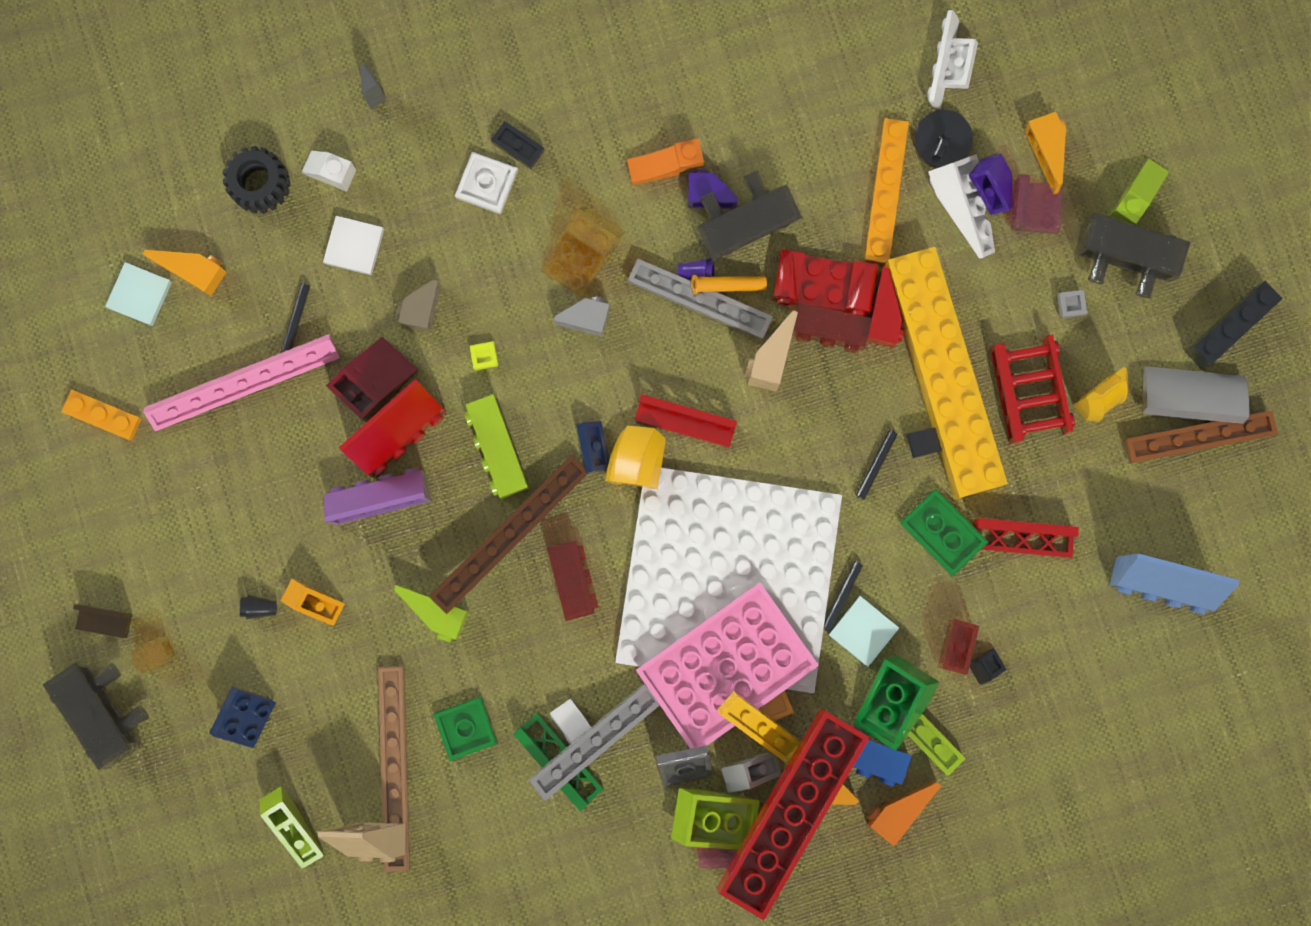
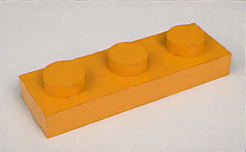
(101, 415)

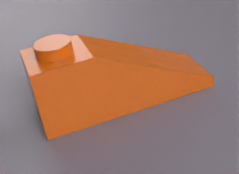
(897, 815)

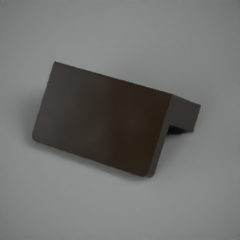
(103, 620)

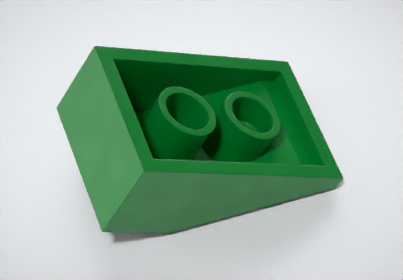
(895, 701)

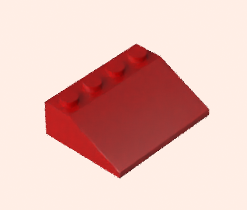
(393, 429)

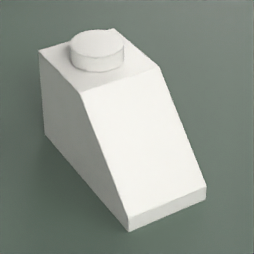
(329, 169)

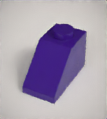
(703, 183)
(993, 183)

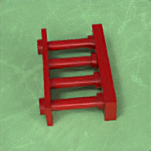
(1012, 405)

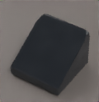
(924, 442)
(987, 666)

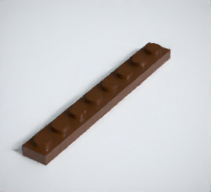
(508, 535)

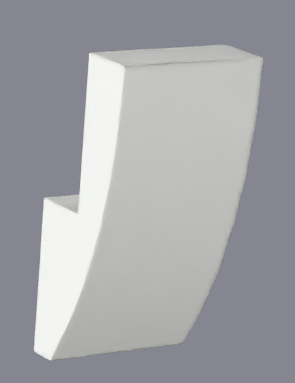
(570, 721)

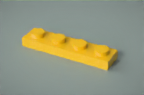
(759, 726)

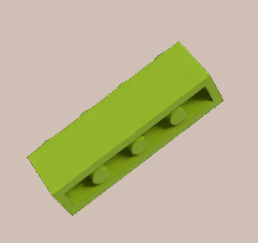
(496, 446)

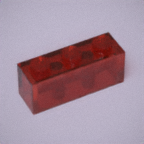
(831, 327)
(572, 580)

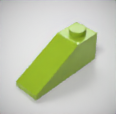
(1140, 193)
(446, 626)
(290, 827)

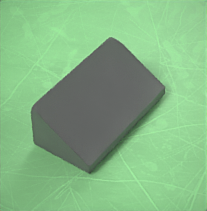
(370, 88)

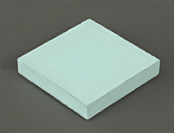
(138, 294)
(863, 631)

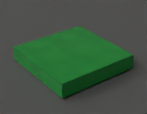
(465, 728)

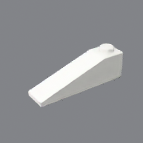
(964, 203)

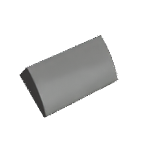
(1195, 395)

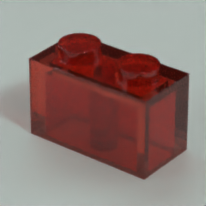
(958, 646)

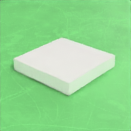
(486, 183)
(353, 245)

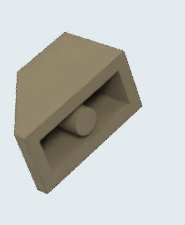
(419, 307)

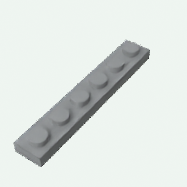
(706, 303)
(593, 742)

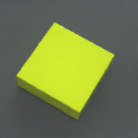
(484, 355)

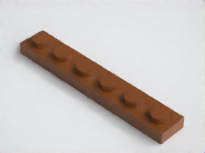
(1199, 437)

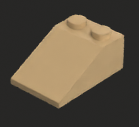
(768, 365)
(368, 840)

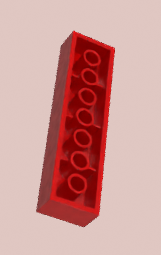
(792, 814)

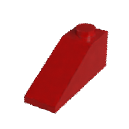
(885, 314)

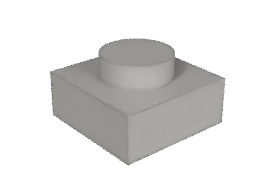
(1072, 304)

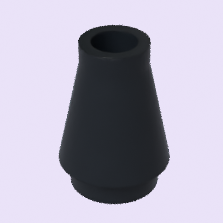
(257, 607)

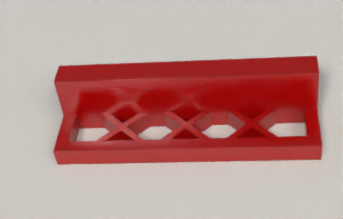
(685, 421)
(1018, 528)

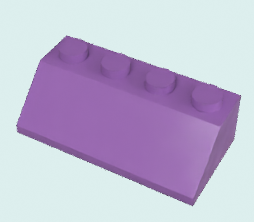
(377, 497)

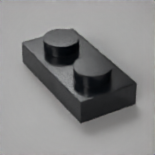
(517, 145)

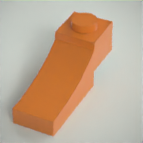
(666, 162)

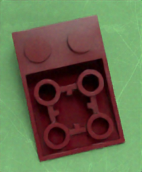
(372, 379)

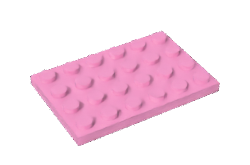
(738, 649)

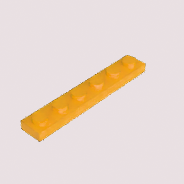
(886, 191)

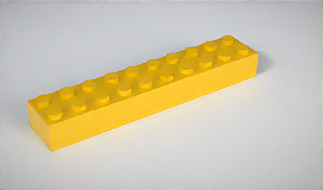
(945, 374)

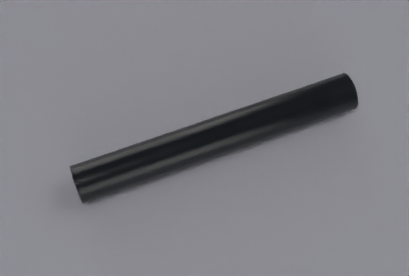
(295, 317)
(876, 464)
(842, 596)

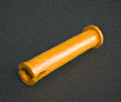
(732, 283)

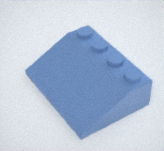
(1171, 582)

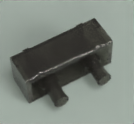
(746, 223)
(1133, 249)
(92, 715)

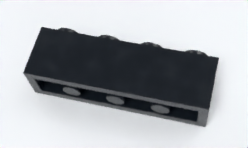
(1233, 325)

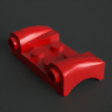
(824, 283)

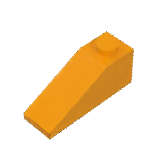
(1048, 144)
(193, 268)

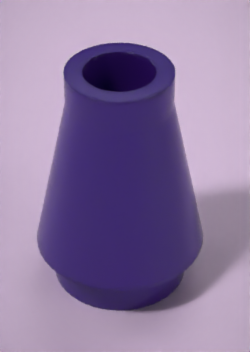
(701, 268)

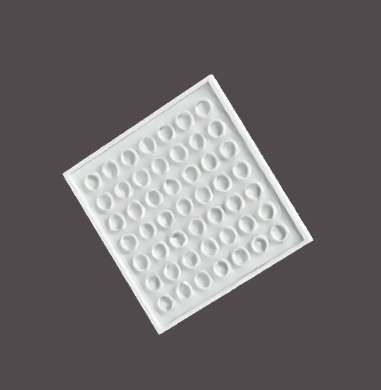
(712, 541)

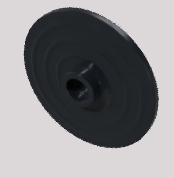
(943, 138)

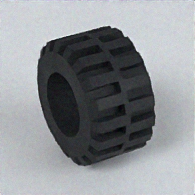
(243, 166)

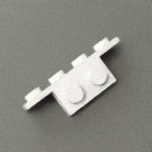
(953, 63)

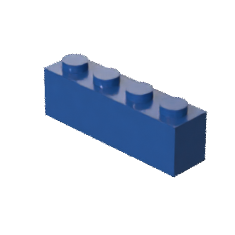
(882, 762)

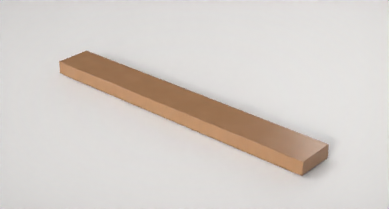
(394, 756)

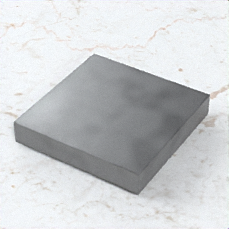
(684, 765)

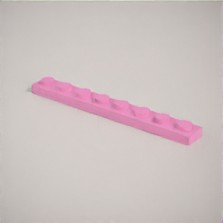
(241, 382)

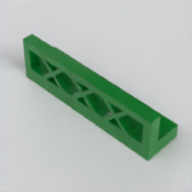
(542, 759)

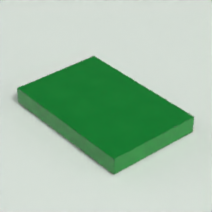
(943, 532)

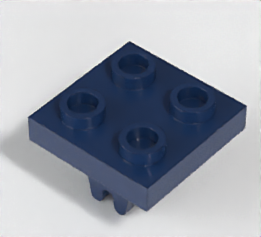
(242, 717)

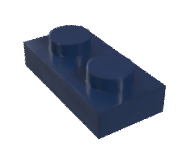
(593, 446)

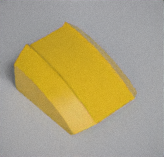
(1104, 396)
(637, 458)

